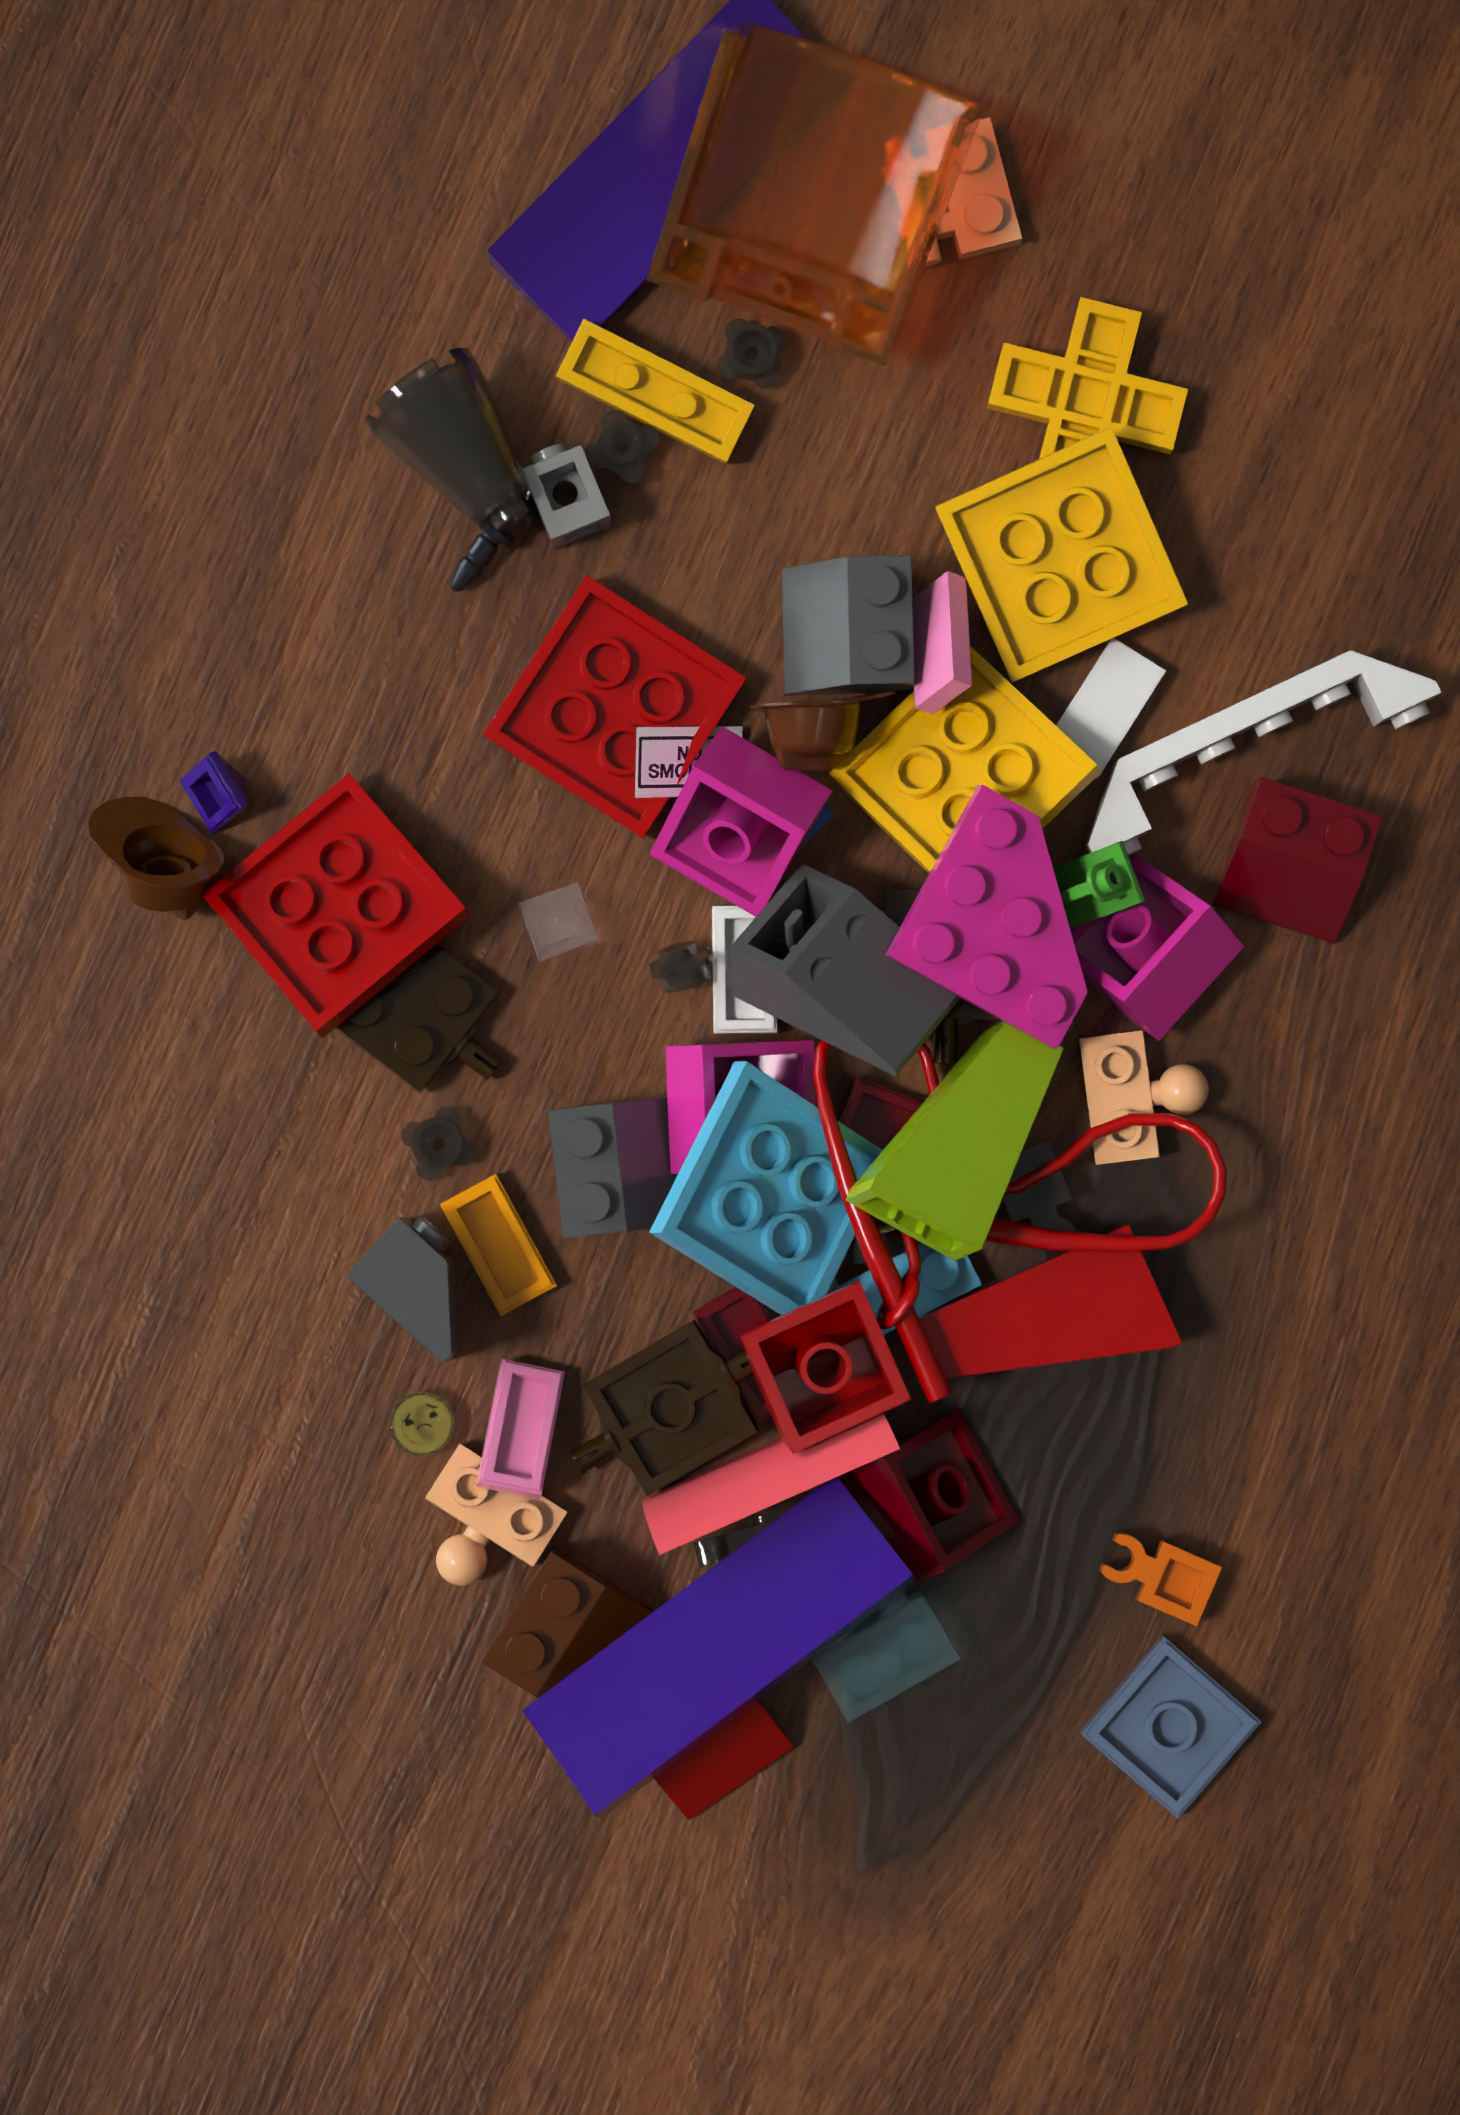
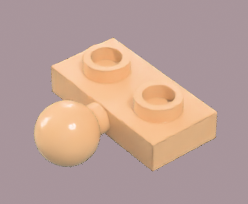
(1120, 1085)
(509, 1520)

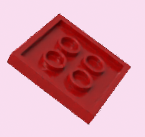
(592, 686)
(336, 905)

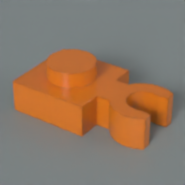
(1170, 1579)

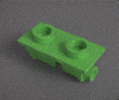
(1097, 884)

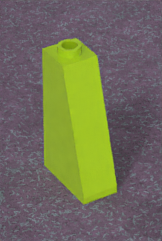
(961, 1145)

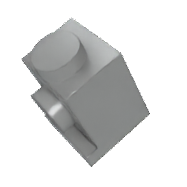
(560, 467)

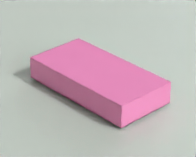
(941, 643)
(520, 1429)

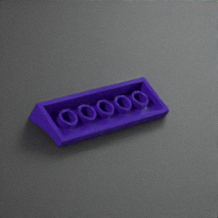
(597, 226)
(718, 1646)

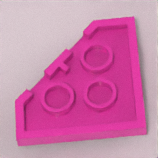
(996, 922)

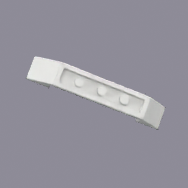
(1382, 688)

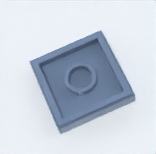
(1170, 1726)

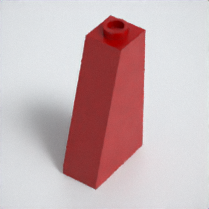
(1053, 1314)

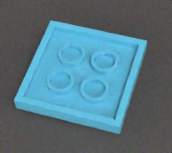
(763, 1193)

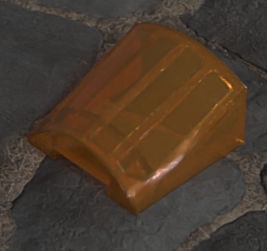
(813, 188)

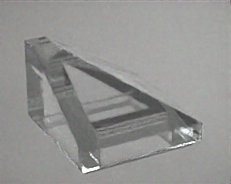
(558, 922)

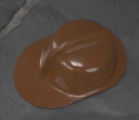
(814, 733)
(158, 853)

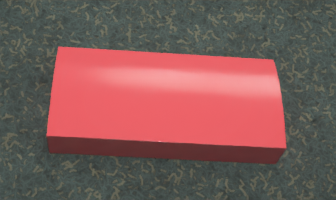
(758, 1481)

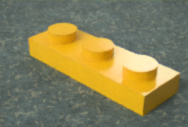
(654, 391)

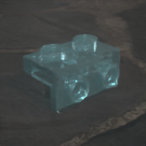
(885, 1655)

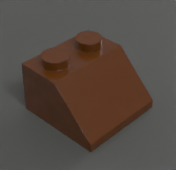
(561, 1624)

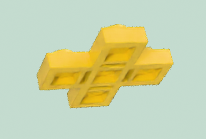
(1089, 385)

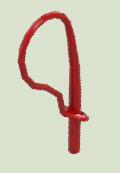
(1036, 1237)
(896, 1293)

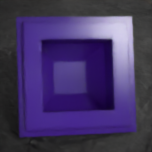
(216, 791)

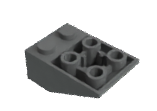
(824, 969)

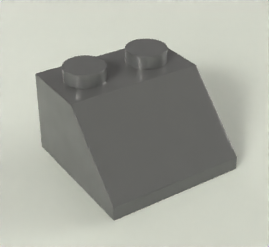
(848, 626)
(611, 1165)
(415, 1283)

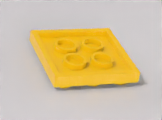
(1061, 554)
(923, 767)

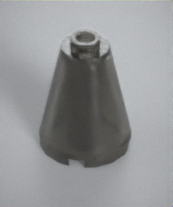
(455, 439)

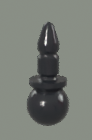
(486, 546)

